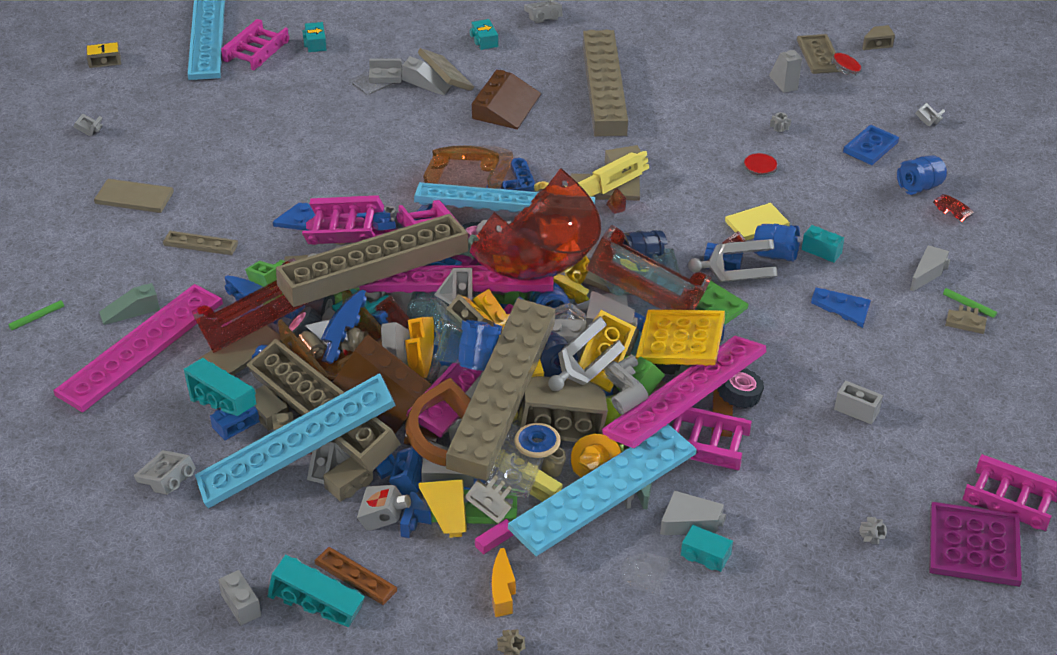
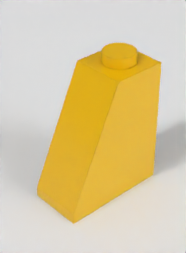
(447, 505)

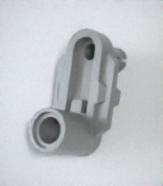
(631, 389)

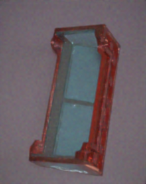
(644, 275)

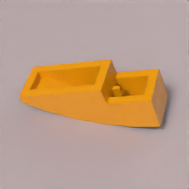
(420, 345)
(502, 585)

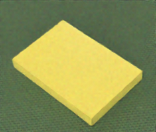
(748, 220)

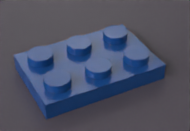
(871, 144)

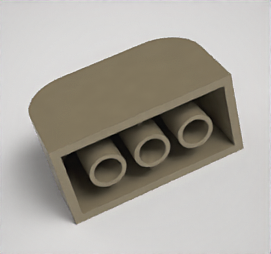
(571, 411)

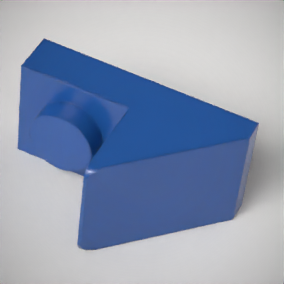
(415, 513)

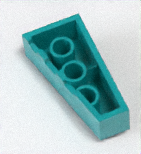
(218, 388)
(314, 591)

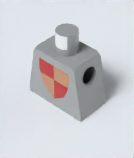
(381, 506)

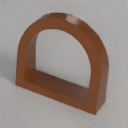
(454, 397)

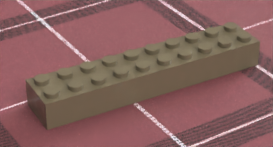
(604, 83)
(371, 259)
(307, 389)
(500, 390)

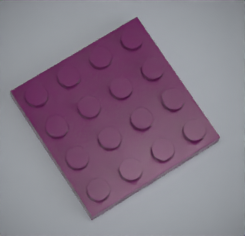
(975, 544)

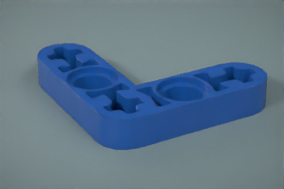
(519, 182)

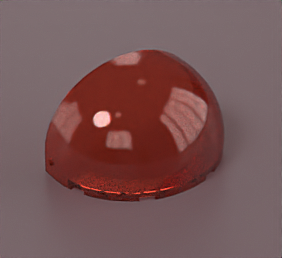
(544, 237)

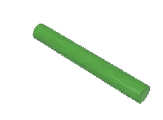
(968, 302)
(35, 315)

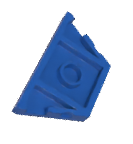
(295, 217)

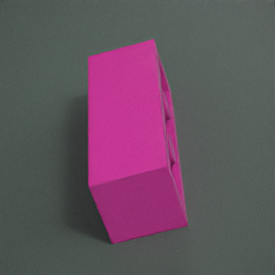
(493, 537)

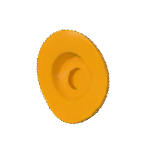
(592, 452)

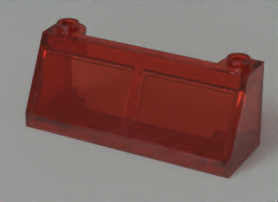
(243, 315)

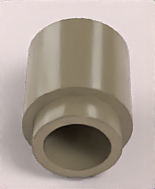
(312, 344)
(554, 463)

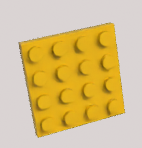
(681, 337)

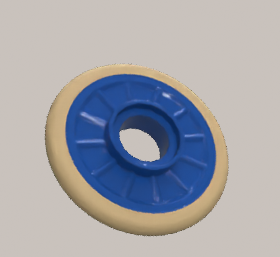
(527, 433)

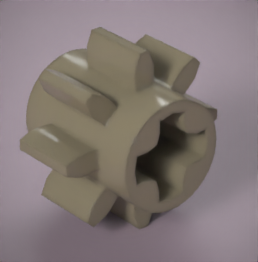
(511, 642)

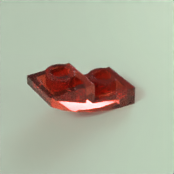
(947, 203)

